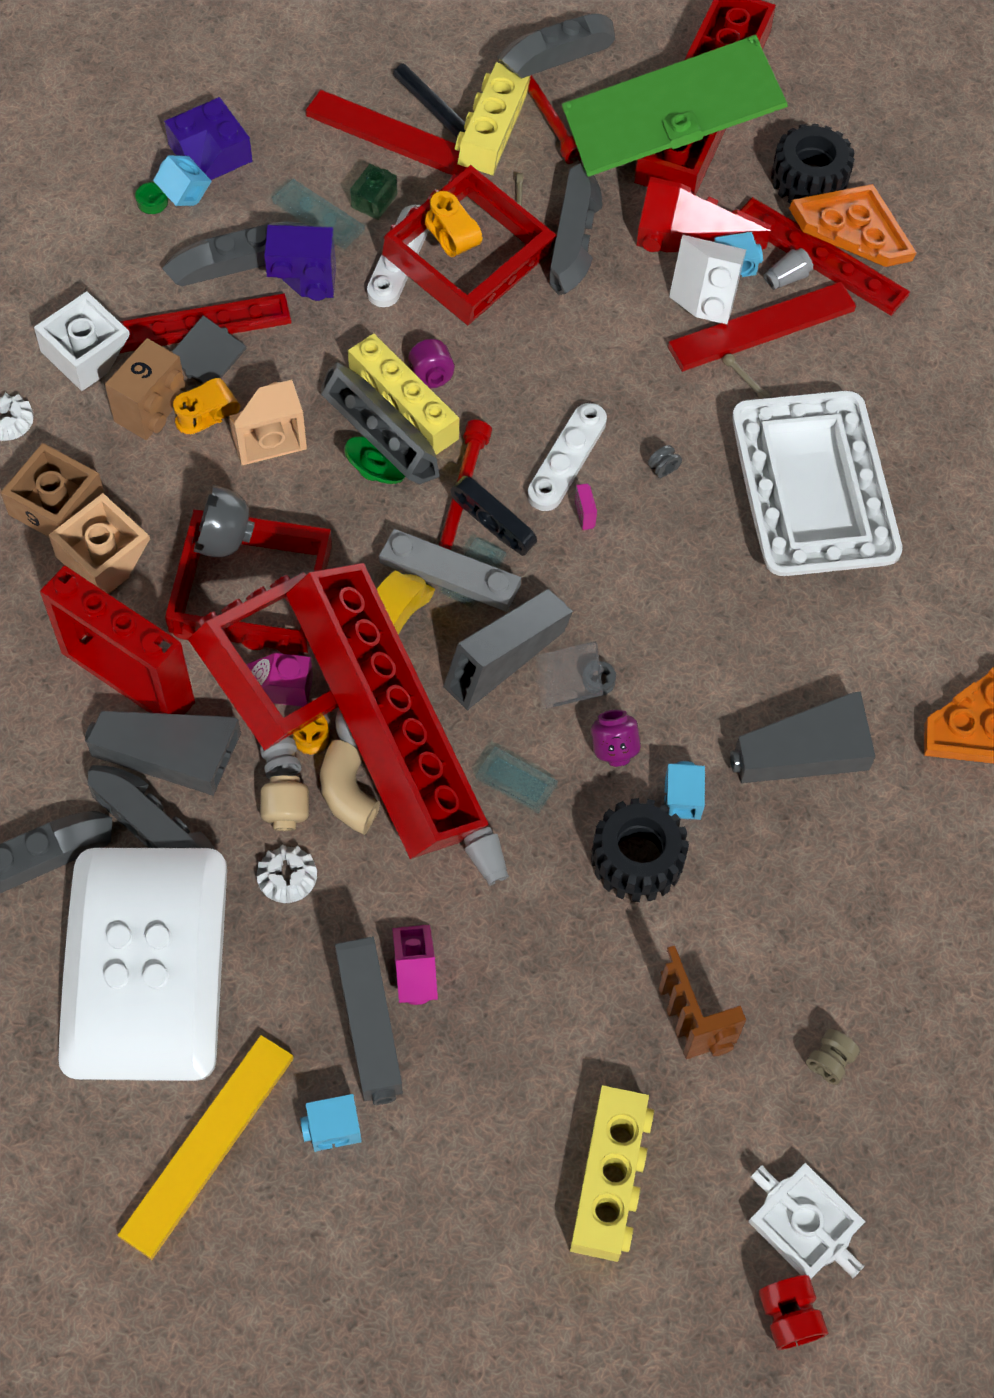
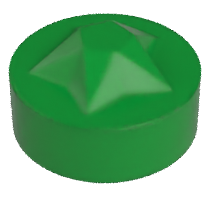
(151, 198)

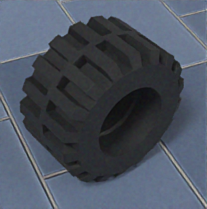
(811, 146)
(632, 876)

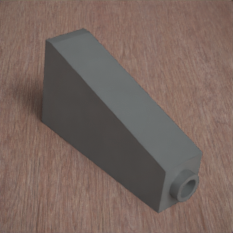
(504, 647)
(808, 744)
(167, 746)
(369, 1020)

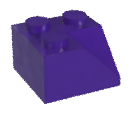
(210, 138)
(302, 259)

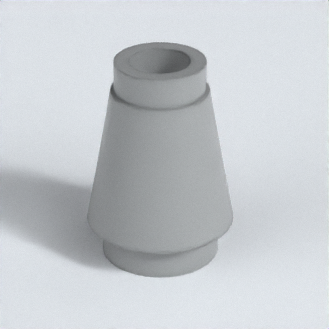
(789, 269)
(486, 854)

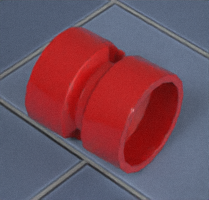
(800, 1326)

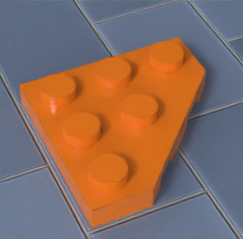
(855, 222)
(964, 725)

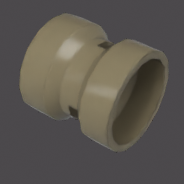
(833, 1056)

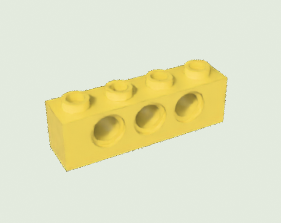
(492, 119)
(405, 391)
(590, 1234)

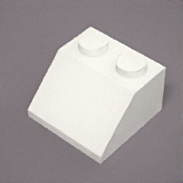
(707, 278)
(82, 340)

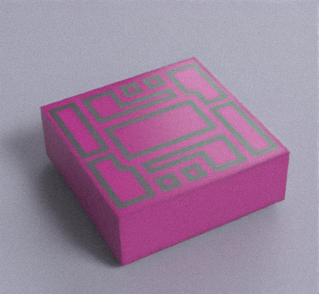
(585, 506)

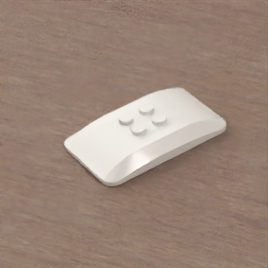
(815, 483)
(143, 964)

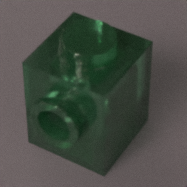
(373, 191)

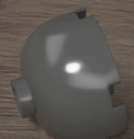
(223, 524)

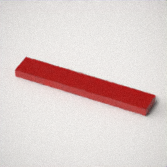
(385, 132)
(830, 260)
(235, 316)
(761, 326)

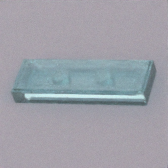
(318, 212)

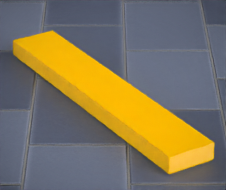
(205, 1147)

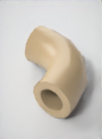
(341, 788)

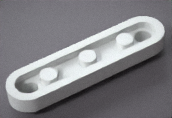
(389, 275)
(567, 457)

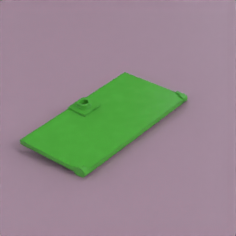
(673, 105)

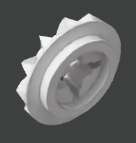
(21, 417)
(301, 881)

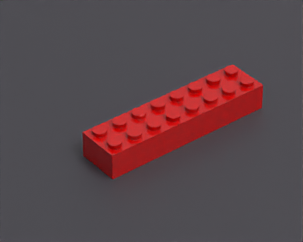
(723, 25)
(386, 709)

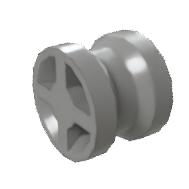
(281, 759)

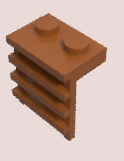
(703, 1034)

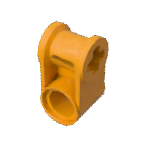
(452, 224)
(206, 404)

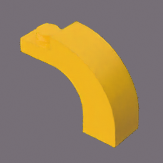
(403, 596)

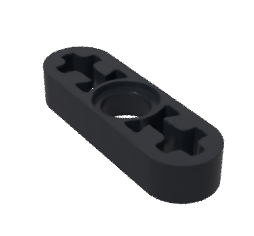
(493, 515)

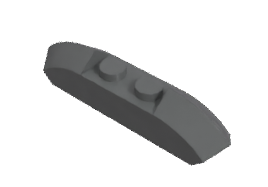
(558, 44)
(571, 248)
(220, 255)
(380, 423)
(142, 815)
(51, 846)

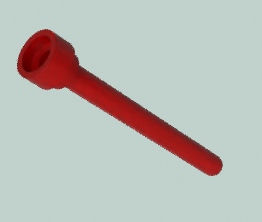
(568, 145)
(476, 436)

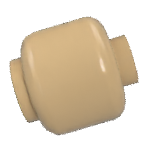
(284, 802)

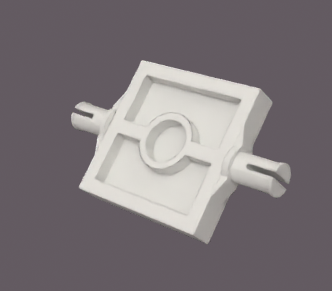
(806, 1221)

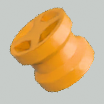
(317, 744)

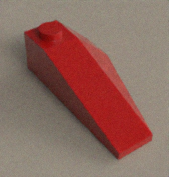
(675, 212)

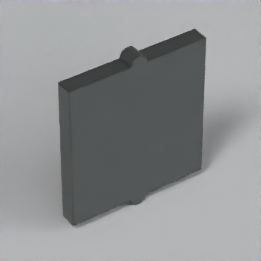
(208, 351)

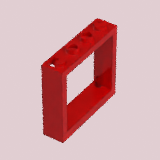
(500, 206)
(266, 535)
(121, 645)
(238, 680)

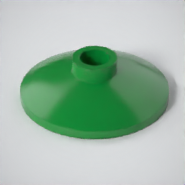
(371, 461)

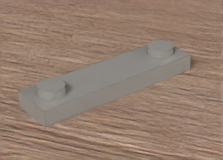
(450, 570)

